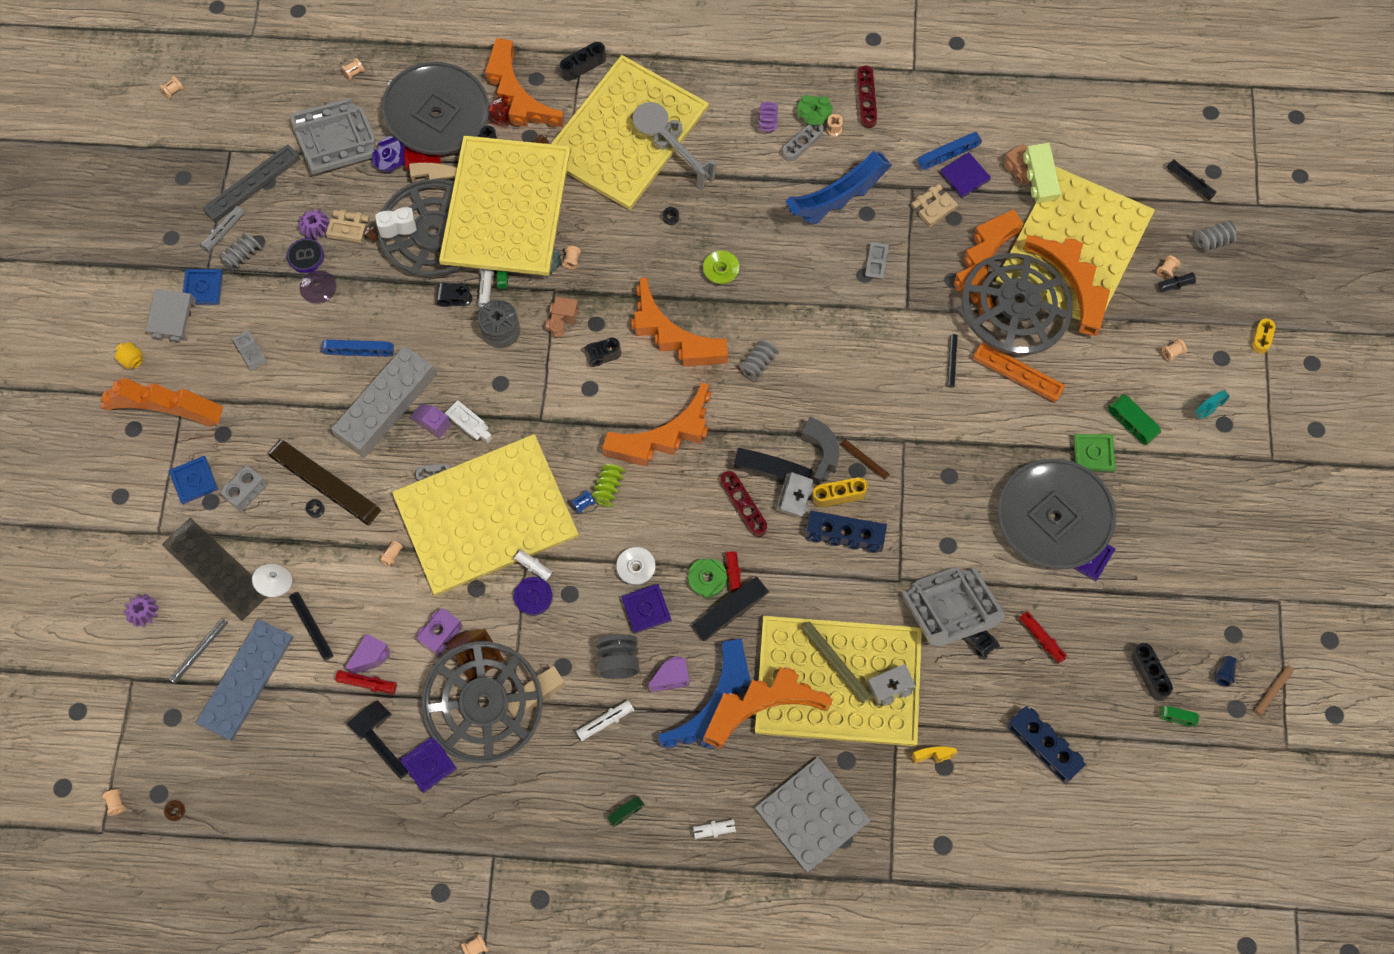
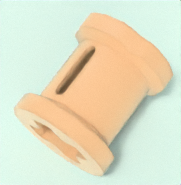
(353, 68)
(171, 87)
(834, 126)
(571, 257)
(1169, 266)
(1174, 349)
(113, 802)
(475, 946)

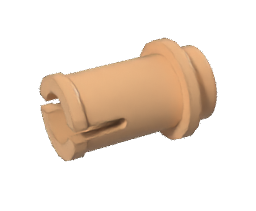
(391, 553)

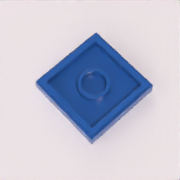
(204, 285)
(193, 479)

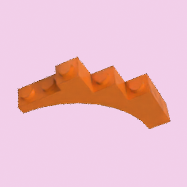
(523, 106)
(989, 239)
(1065, 257)
(692, 349)
(182, 403)
(640, 447)
(784, 691)

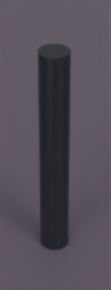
(952, 361)

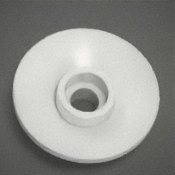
(635, 557)
(272, 586)

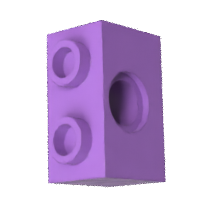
(436, 643)

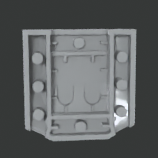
(333, 135)
(953, 605)

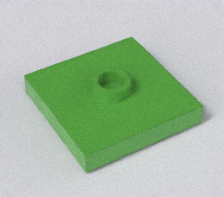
(1095, 452)

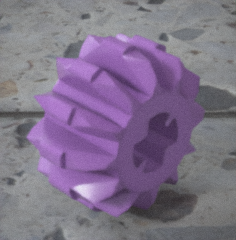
(768, 116)
(313, 223)
(147, 612)

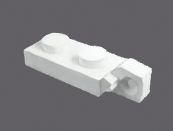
(468, 422)

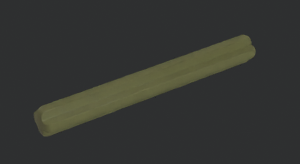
(836, 662)

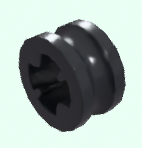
(672, 220)
(310, 505)

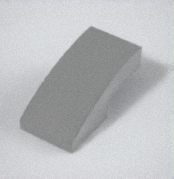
(876, 260)
(249, 350)

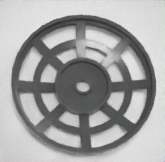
(424, 223)
(1013, 310)
(469, 702)

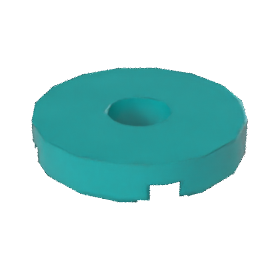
(1211, 404)

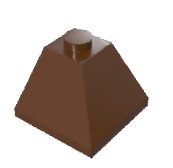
(468, 655)

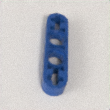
(949, 151)
(357, 348)

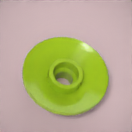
(721, 260)

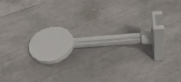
(652, 119)

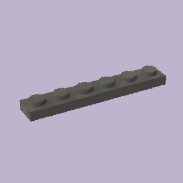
(251, 183)

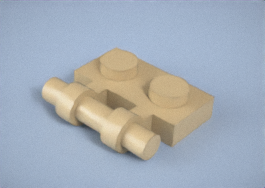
(937, 209)
(346, 230)

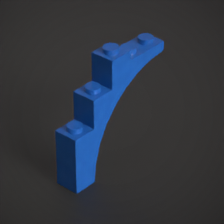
(835, 196)
(733, 679)

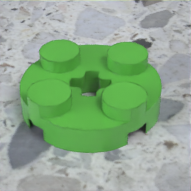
(810, 103)
(696, 578)

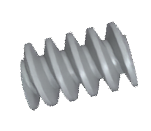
(1216, 235)
(239, 251)
(758, 359)

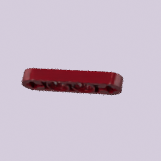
(867, 96)
(746, 502)

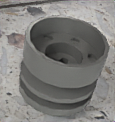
(501, 332)
(617, 656)

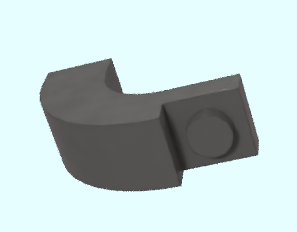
(824, 439)

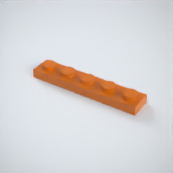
(1019, 372)

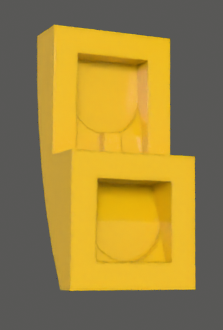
(939, 753)

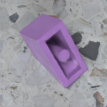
(431, 419)
(368, 655)
(670, 676)

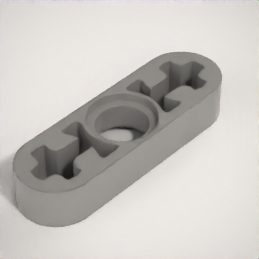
(801, 148)

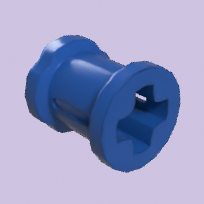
(582, 502)

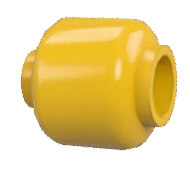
(129, 355)

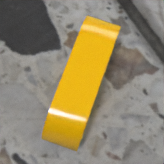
(1268, 336)

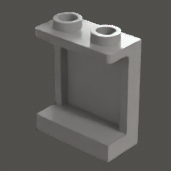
(169, 315)

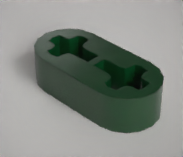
(625, 811)

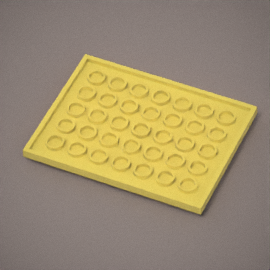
(605, 143)
(505, 205)
(1092, 215)
(484, 513)
(867, 653)

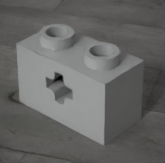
(787, 501)
(898, 676)

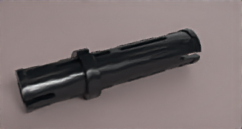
(1195, 182)

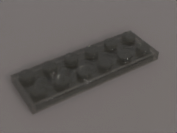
(214, 568)

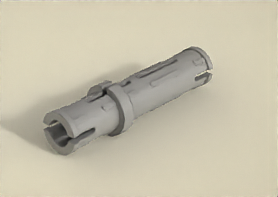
(208, 243)

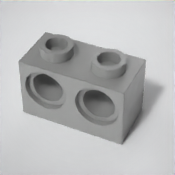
(247, 491)

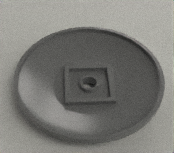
(433, 87)
(1060, 488)

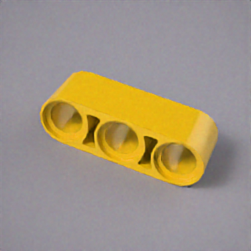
(846, 486)

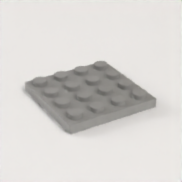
(812, 815)

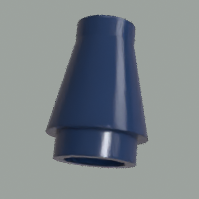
(1226, 673)

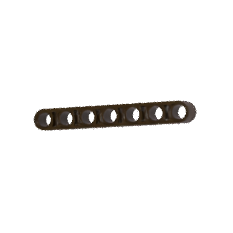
(324, 482)

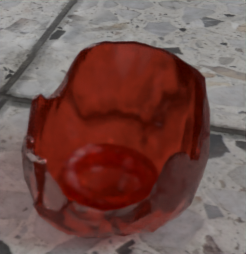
(500, 110)

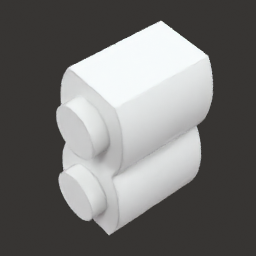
(396, 222)

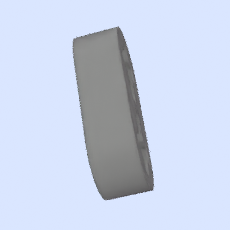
(671, 124)
(430, 469)

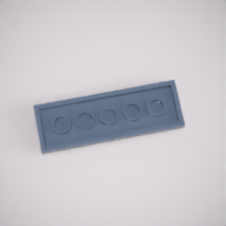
(244, 680)

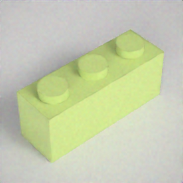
(1042, 173)

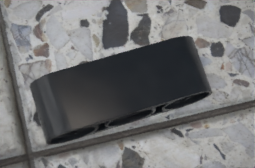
(591, 55)
(1152, 661)

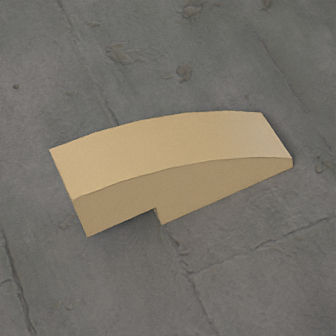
(430, 171)
(550, 683)

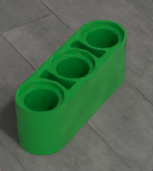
(1134, 419)

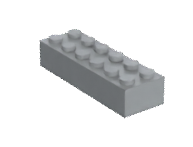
(384, 401)

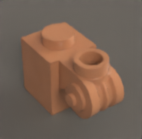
(1015, 164)
(562, 311)

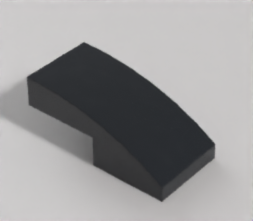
(368, 719)

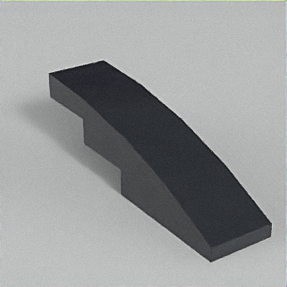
(768, 465)
(730, 608)

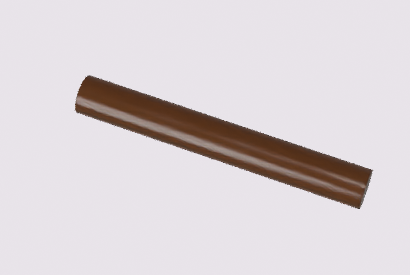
(865, 459)

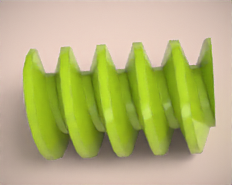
(607, 484)

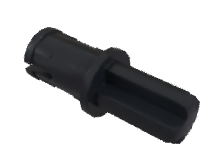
(1177, 282)

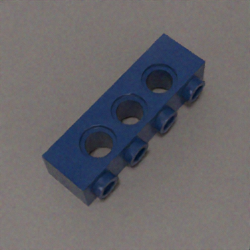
(856, 527)
(1048, 756)

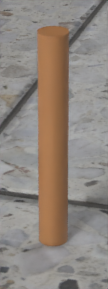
(1273, 690)

